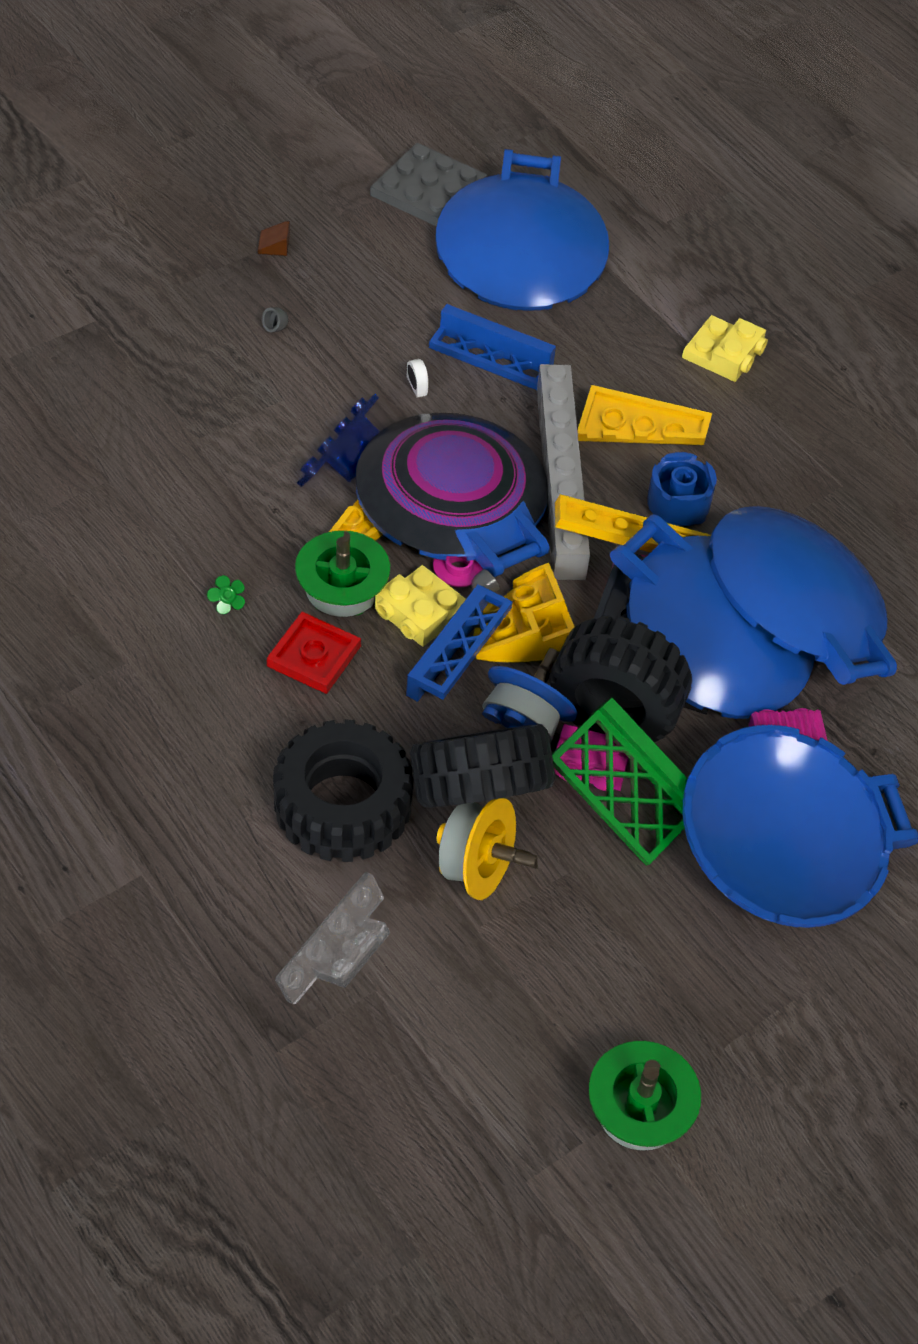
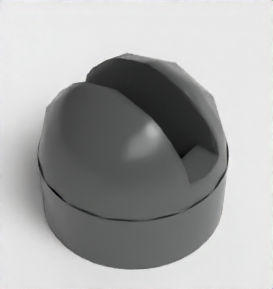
(274, 319)
(486, 580)

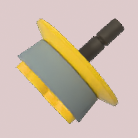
(480, 845)

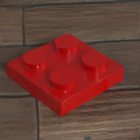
(314, 652)

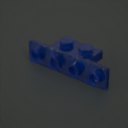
(346, 447)

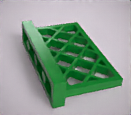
(642, 755)

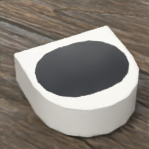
(418, 377)

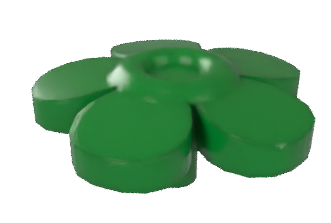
(226, 594)

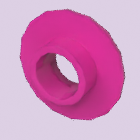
(454, 575)

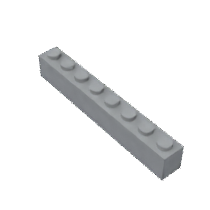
(562, 466)

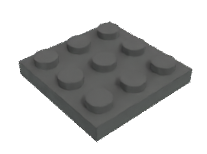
(423, 182)

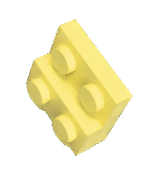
(726, 347)
(418, 604)

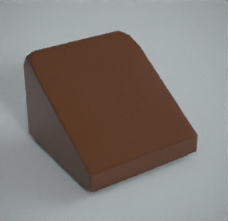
(275, 239)

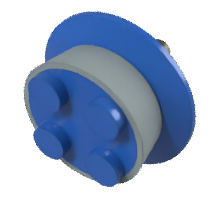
(527, 699)

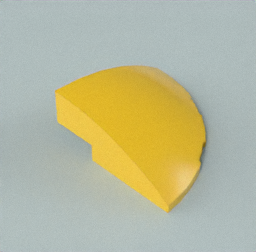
(533, 624)

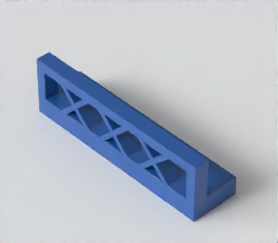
(495, 341)
(453, 637)

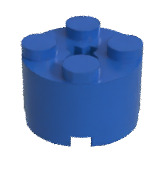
(681, 489)

